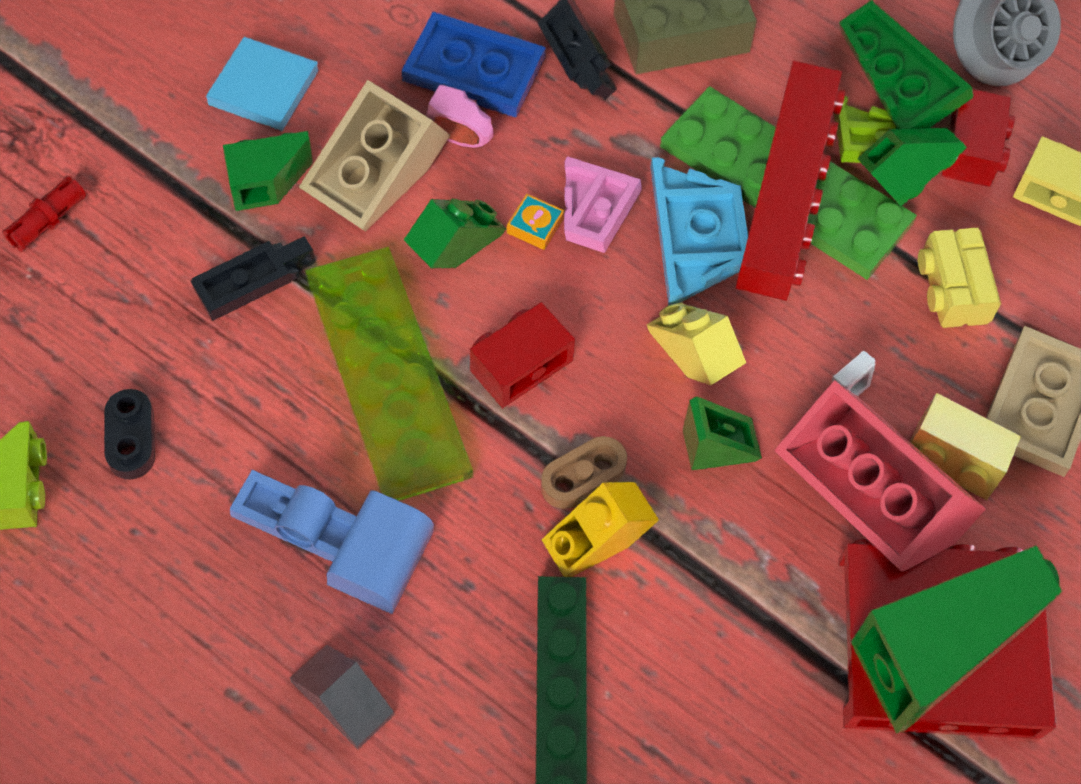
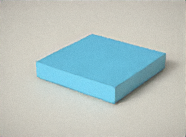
(262, 83)

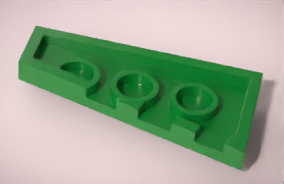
(903, 72)

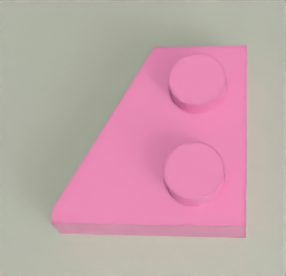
(596, 203)

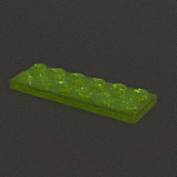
(388, 375)

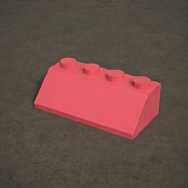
(878, 479)

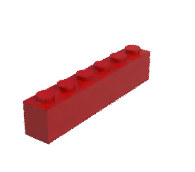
(790, 180)

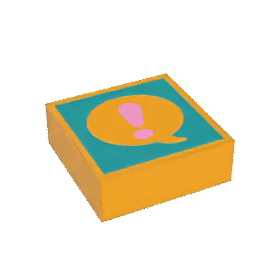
(535, 221)

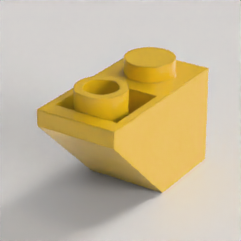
(600, 527)

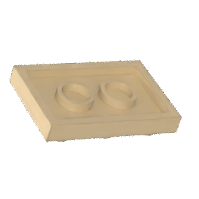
(1041, 400)

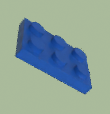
(471, 58)

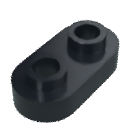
(129, 429)

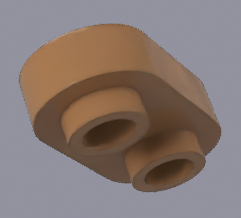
(580, 472)

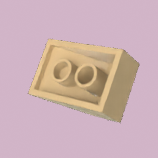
(373, 156)

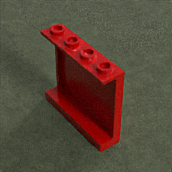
(1000, 699)

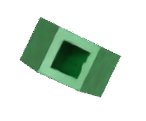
(910, 158)
(266, 168)
(453, 231)

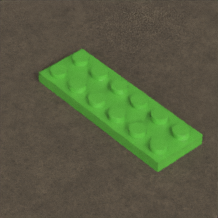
(734, 144)

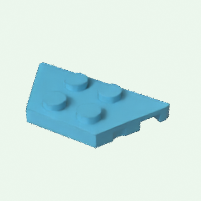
(698, 229)

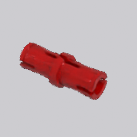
(44, 213)

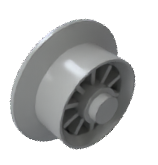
(1005, 38)

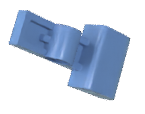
(368, 552)

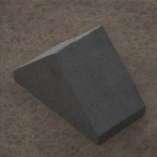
(343, 695)

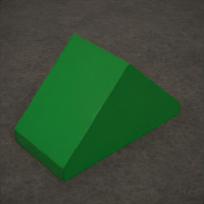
(718, 436)

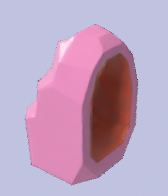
(460, 117)

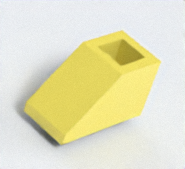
(698, 342)

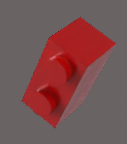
(983, 128)
(521, 354)

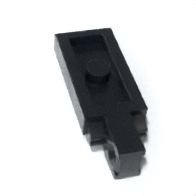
(577, 48)
(251, 276)

